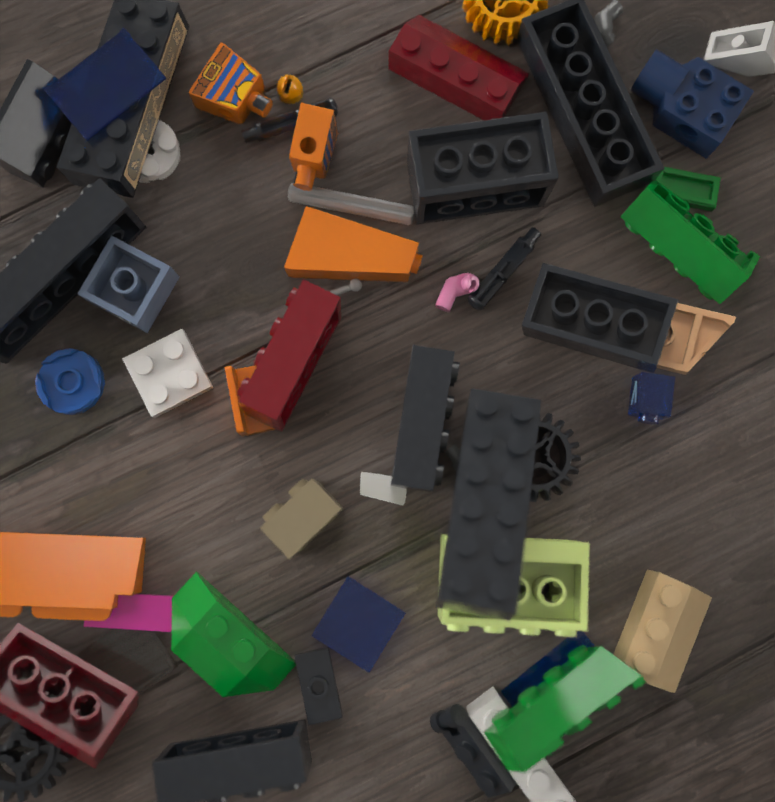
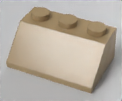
(662, 629)

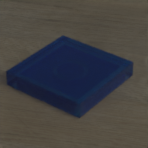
(358, 624)

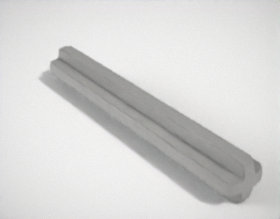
(353, 204)

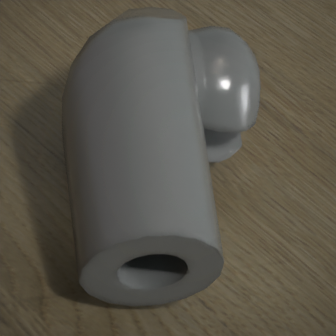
(605, 18)

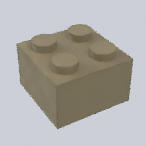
(301, 517)

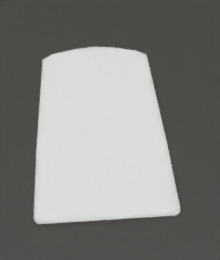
(379, 487)

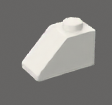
(744, 49)

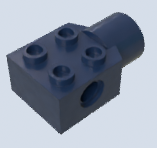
(691, 100)

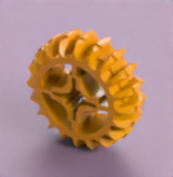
(504, 20)

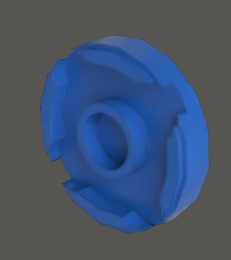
(70, 381)

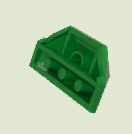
(224, 642)

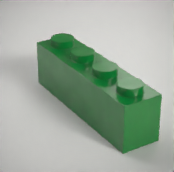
(689, 242)
(559, 706)

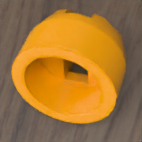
(295, 90)

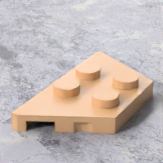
(691, 336)

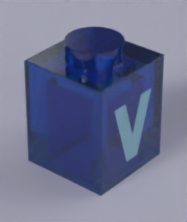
(651, 397)

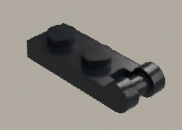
(473, 750)

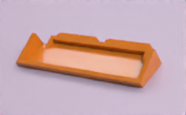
(68, 574)

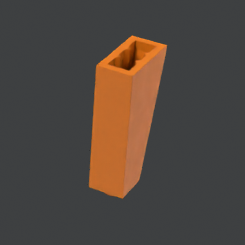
(348, 250)

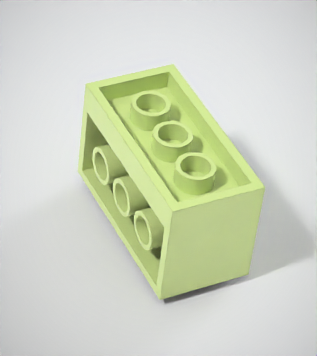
(562, 608)

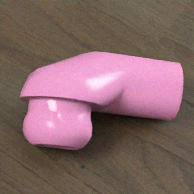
(455, 287)

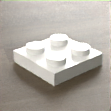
(167, 373)

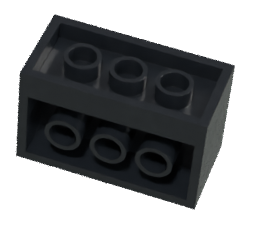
(481, 167)

